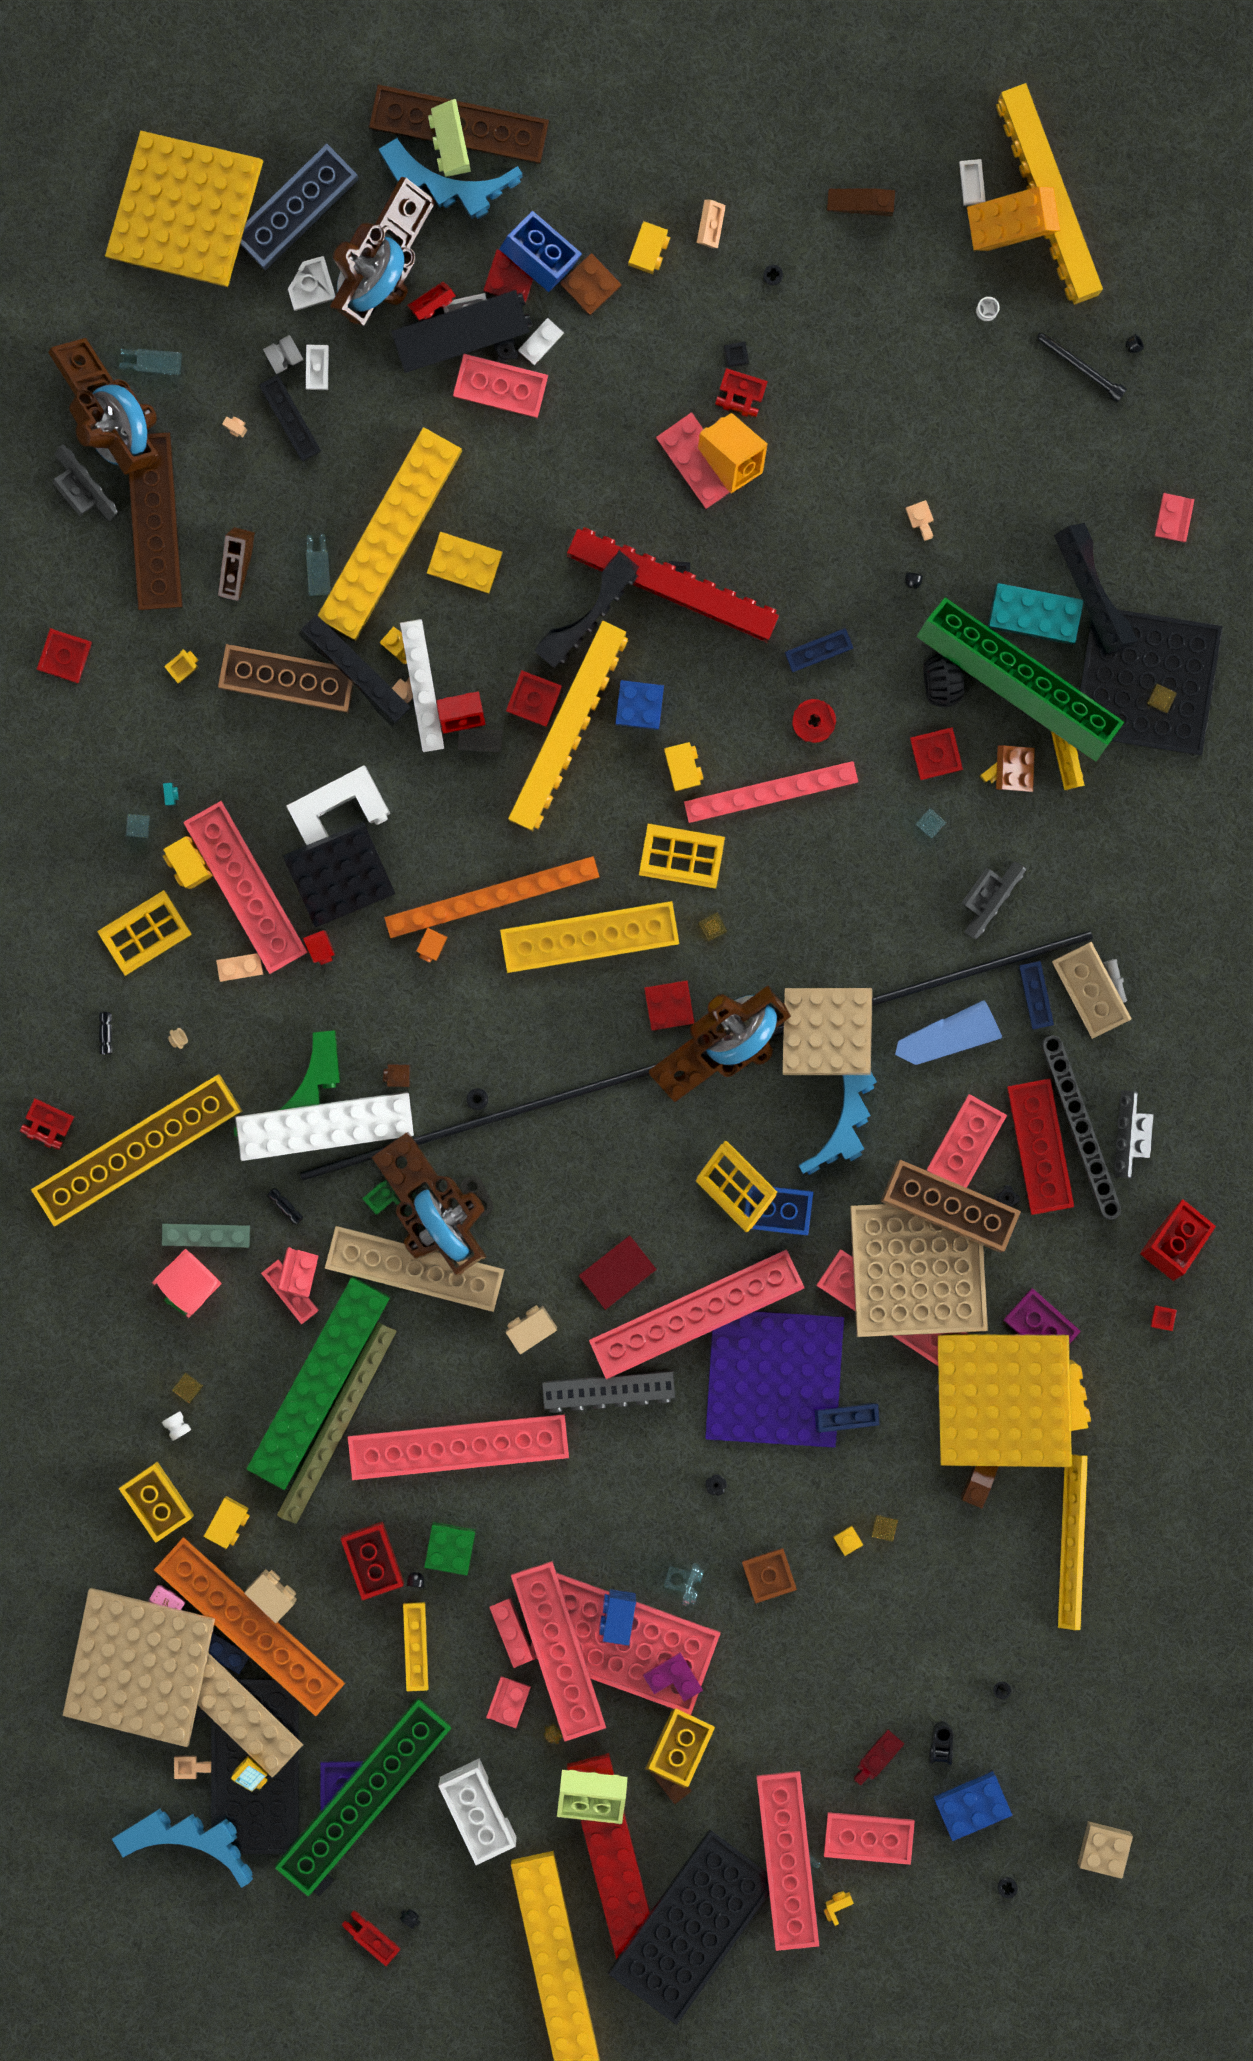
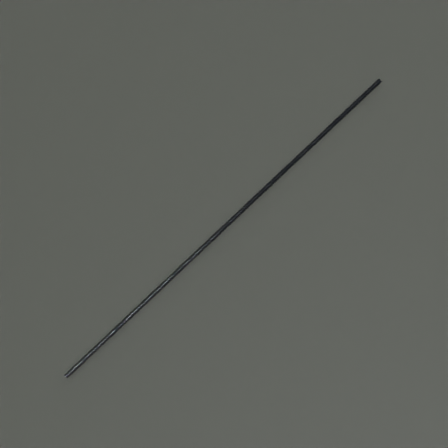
(645, 1070)

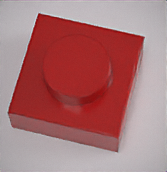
(1163, 1318)

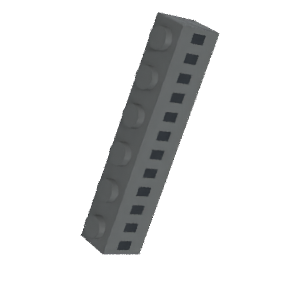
(602, 1391)

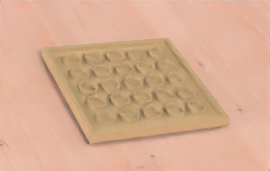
(914, 1275)
(138, 1667)

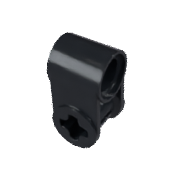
(941, 1748)

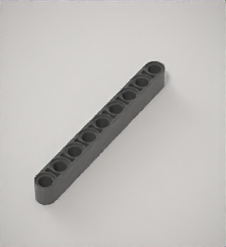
(1081, 1138)

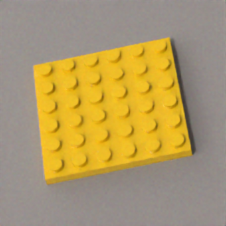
(184, 208)
(1004, 1400)

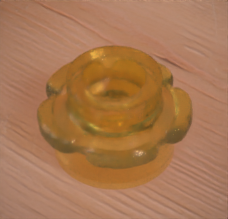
(553, 1734)

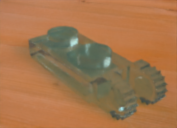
(153, 361)
(318, 568)

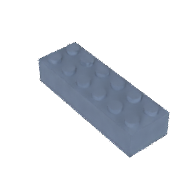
(297, 206)

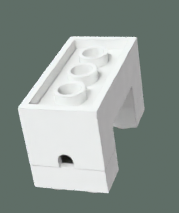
(352, 785)
(477, 1812)

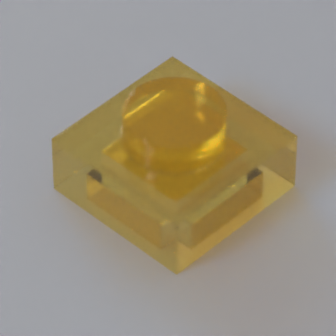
(1161, 698)
(712, 927)
(187, 1387)
(884, 1528)

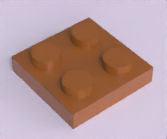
(590, 284)
(1015, 768)
(769, 1575)

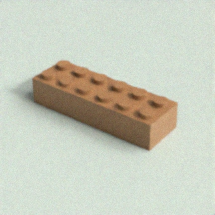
(285, 678)
(950, 1206)

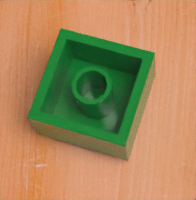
(450, 1548)

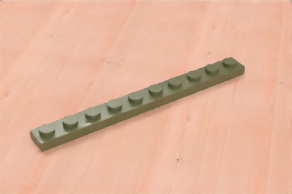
(336, 1423)

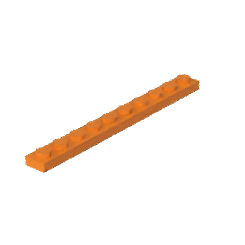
(492, 897)

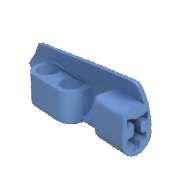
(950, 1035)

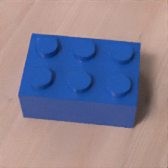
(540, 251)
(786, 1213)
(619, 1616)
(972, 1806)

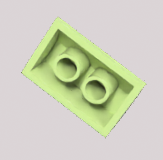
(449, 139)
(592, 1796)

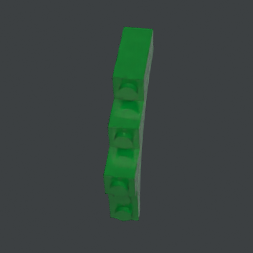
(322, 1070)

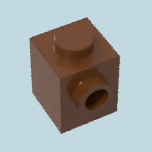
(397, 1075)

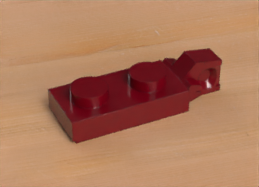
(878, 1756)

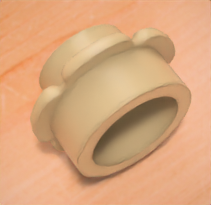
(177, 1038)

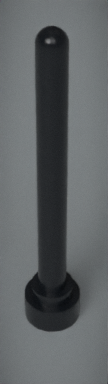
(1115, 391)

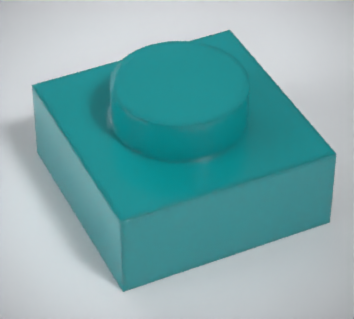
(170, 794)

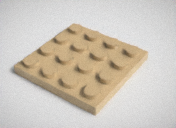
(828, 1031)

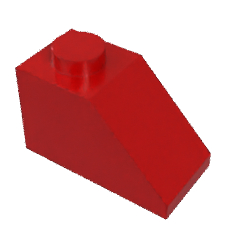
(319, 947)

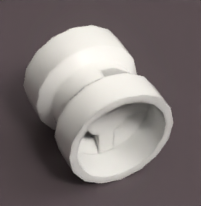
(990, 306)
(176, 1425)

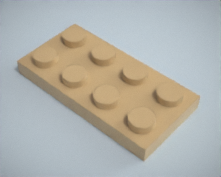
(1091, 990)

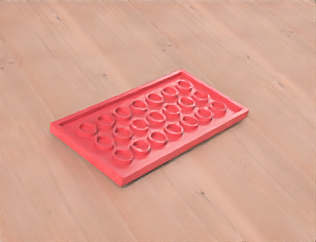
(652, 1641)

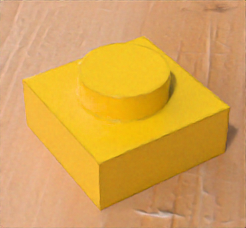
(990, 774)
(848, 1540)

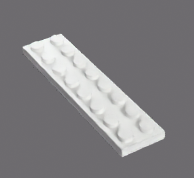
(324, 1126)

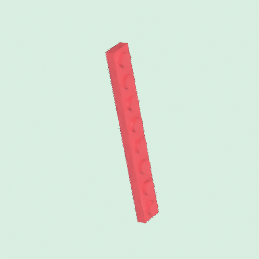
(771, 792)

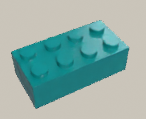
(1035, 613)

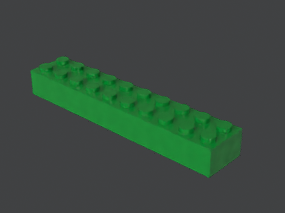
(1020, 679)
(318, 1383)
(363, 1796)

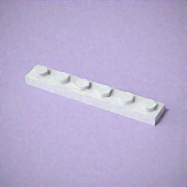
(422, 685)

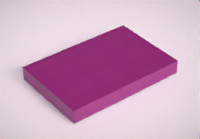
(1038, 1317)

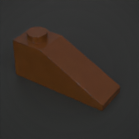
(862, 201)
(235, 562)
(979, 1485)

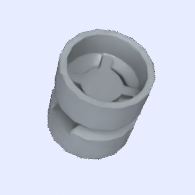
(283, 354)

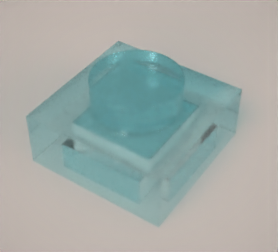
(930, 823)
(138, 826)

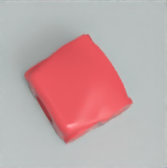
(187, 1282)

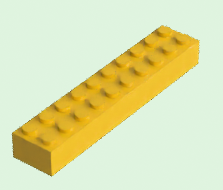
(1041, 170)
(389, 533)
(567, 726)
(136, 1150)
(554, 1958)

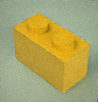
(648, 248)
(683, 766)
(226, 1523)

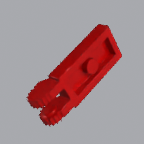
(372, 1939)

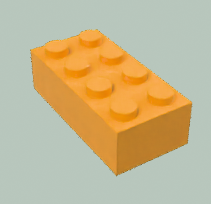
(1013, 218)

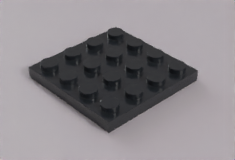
(339, 874)

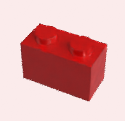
(460, 712)

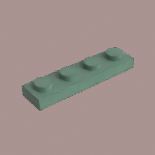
(206, 1235)

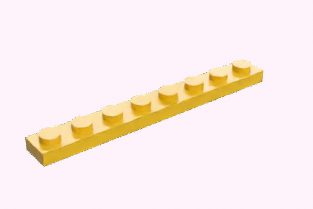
(1072, 1543)

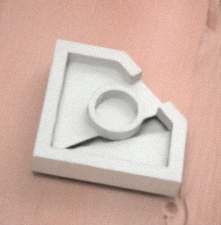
(311, 284)

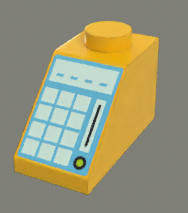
(250, 1774)

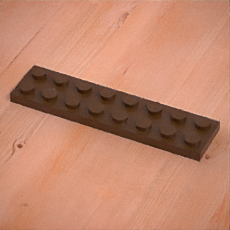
(483, 127)
(156, 530)

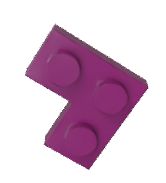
(674, 1671)

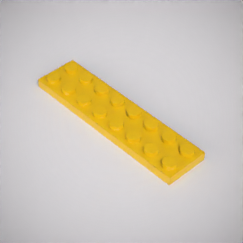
(589, 937)

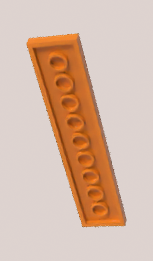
(249, 1626)

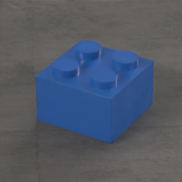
(639, 705)

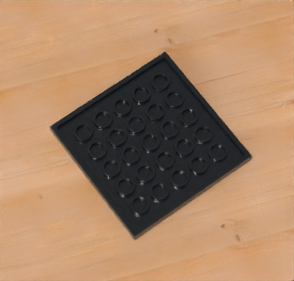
(1167, 653)

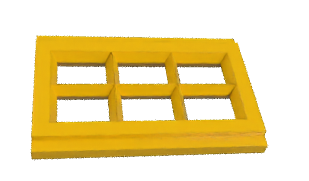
(683, 836)
(154, 950)
(723, 1200)

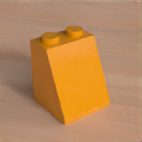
(733, 451)

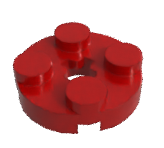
(825, 725)

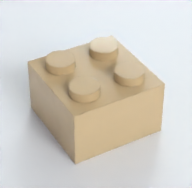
(531, 1329)
(271, 1595)
(1105, 1850)

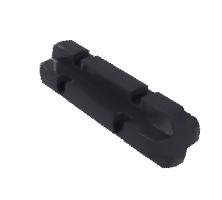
(105, 1033)
(285, 1206)

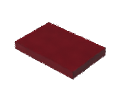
(617, 1272)

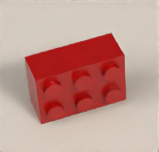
(372, 1560)

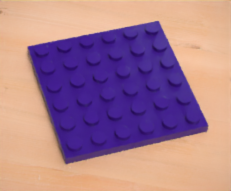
(772, 1377)

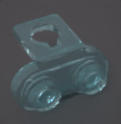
(692, 1577)

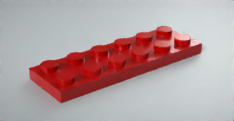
(1040, 1146)

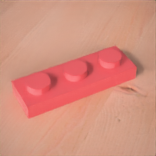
(299, 1306)
(512, 1633)

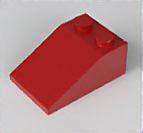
(1178, 1240)

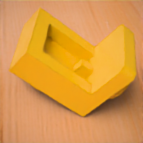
(394, 643)
(182, 665)
(839, 1901)

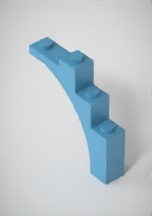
(445, 190)
(844, 1137)
(188, 1832)

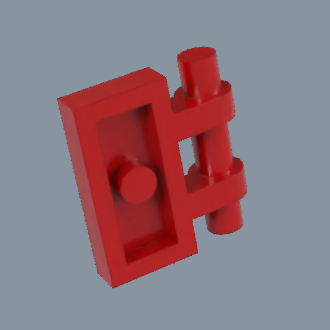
(743, 386)
(50, 1118)

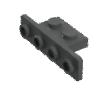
(79, 488)
(988, 896)
(1133, 1134)

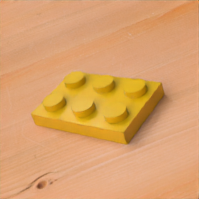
(464, 562)

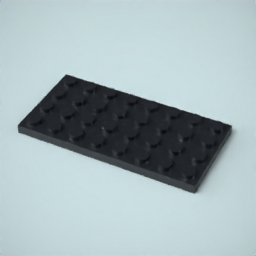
(266, 1816)
(692, 1927)

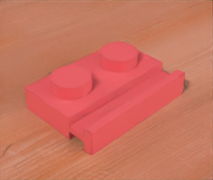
(1174, 517)
(297, 1272)
(508, 1702)

